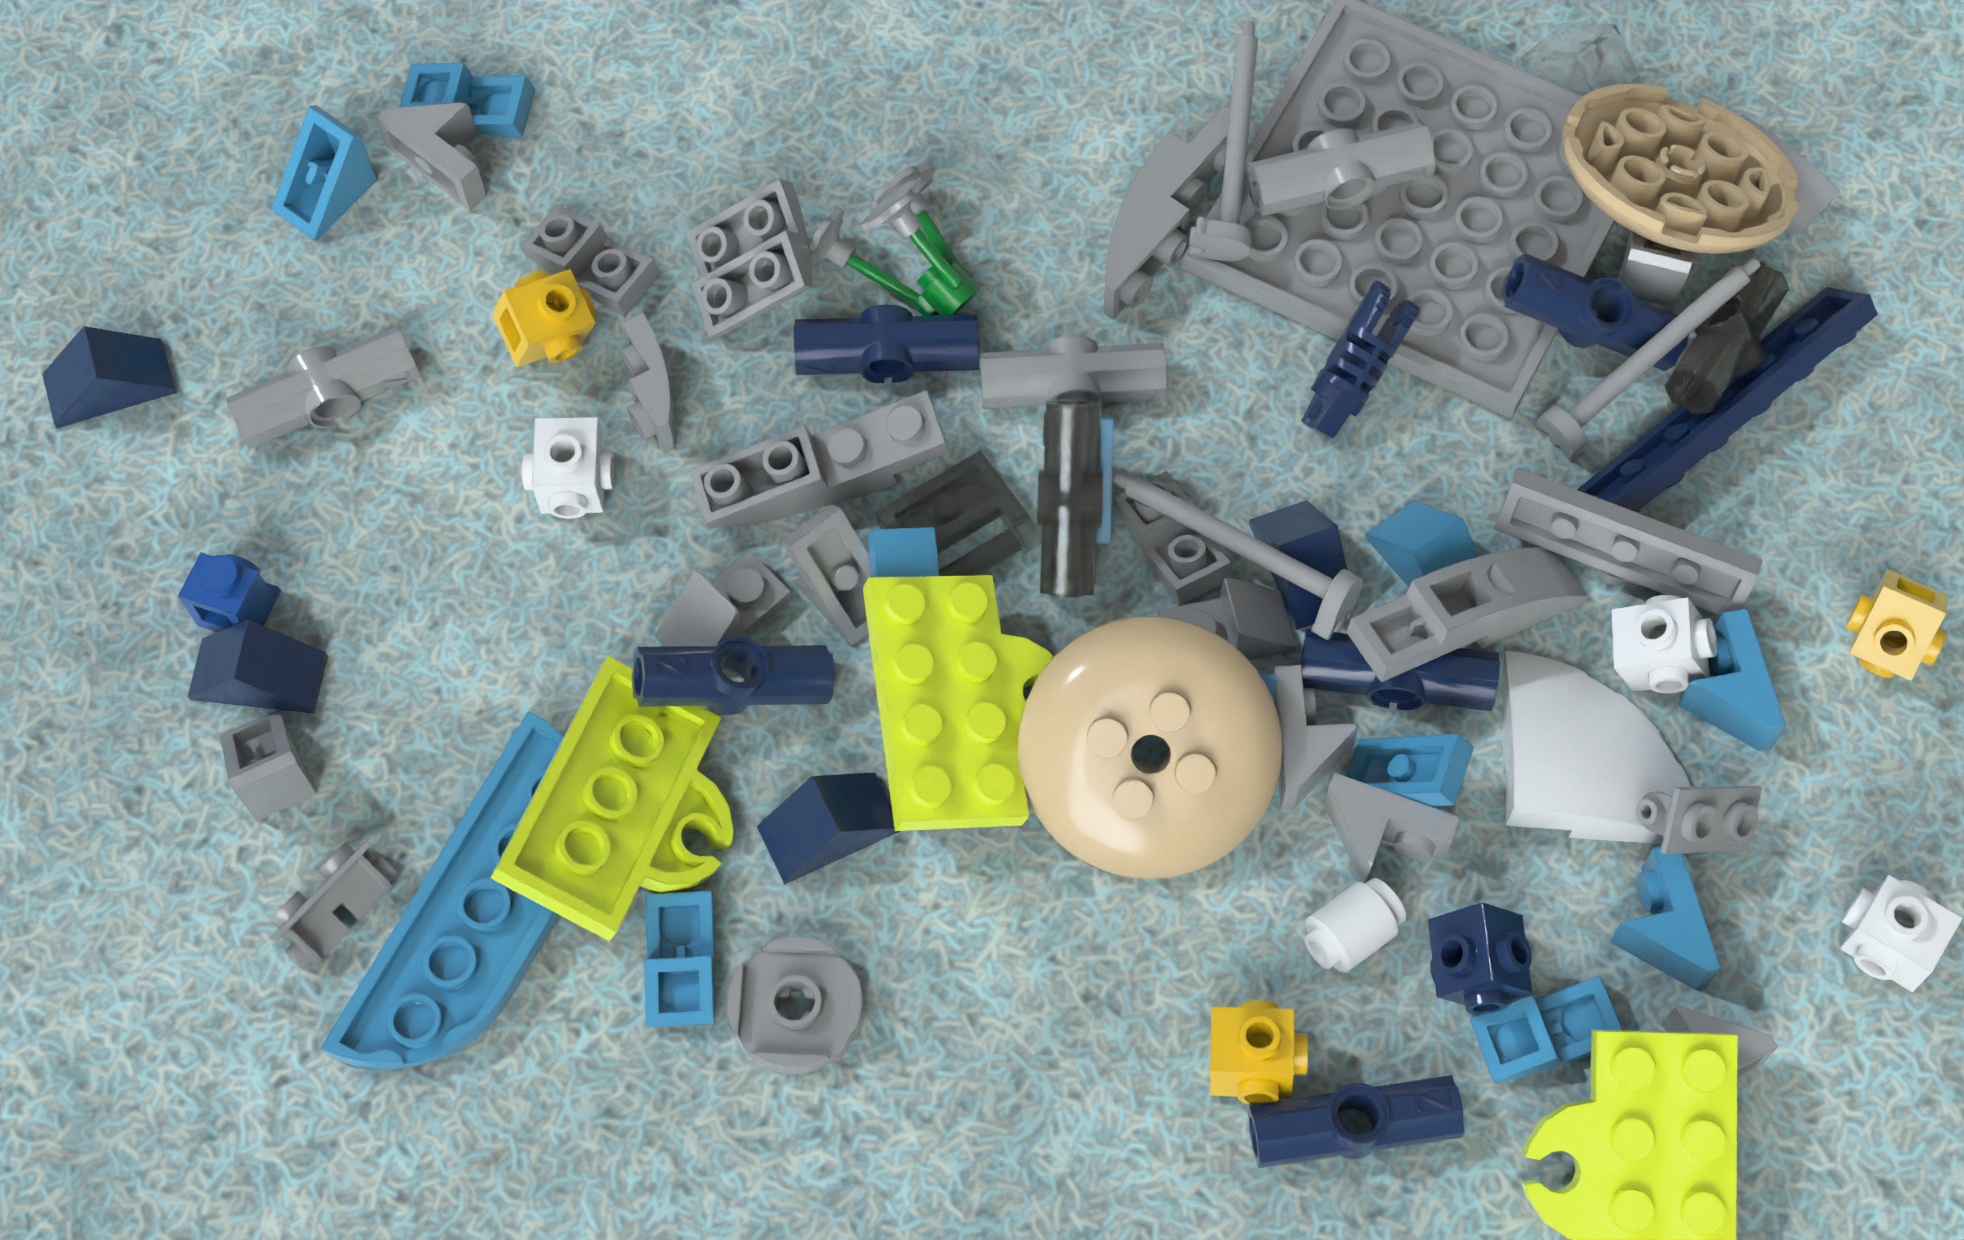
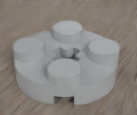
(769, 977)

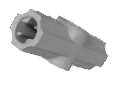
(1341, 168)
(1073, 370)
(322, 387)

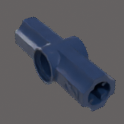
(1568, 304)
(886, 344)
(696, 676)
(1455, 679)
(1399, 1114)

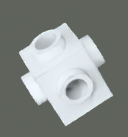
(568, 466)
(1662, 644)
(1898, 932)

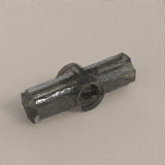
(1727, 343)
(1069, 497)

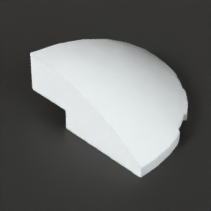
(1578, 753)

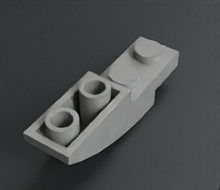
(1157, 210)
(820, 469)
(1464, 604)

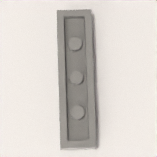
(1627, 544)

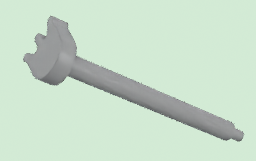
(1227, 238)
(1566, 427)
(1338, 594)

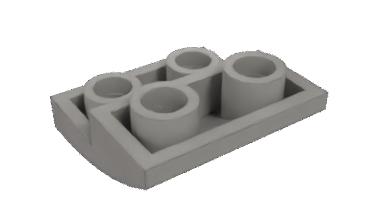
(750, 258)

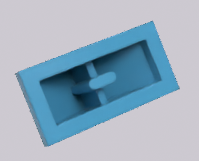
(323, 174)
(1421, 541)

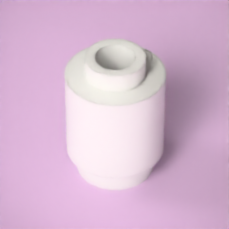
(1354, 925)

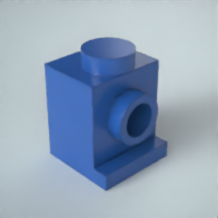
(226, 592)

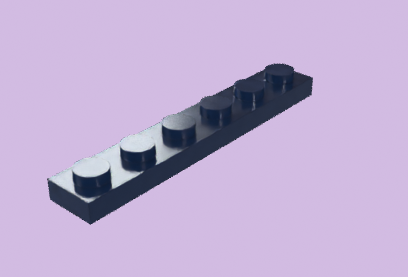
(1685, 438)

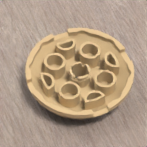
(1679, 169)
(1138, 682)

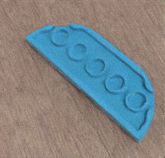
(460, 937)

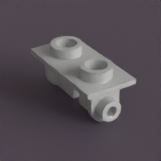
(1702, 818)
(348, 882)

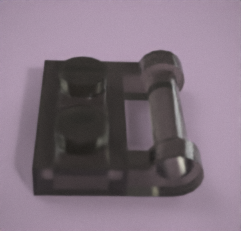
(959, 505)

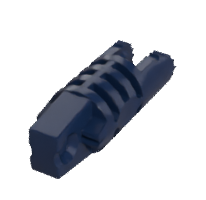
(1358, 361)

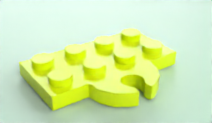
(949, 700)
(617, 808)
(1649, 1143)

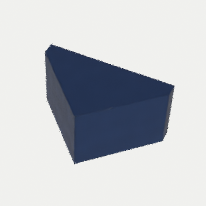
(105, 374)
(1309, 538)
(258, 669)
(826, 822)

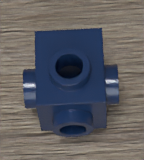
(1480, 957)

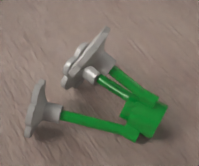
(899, 202)

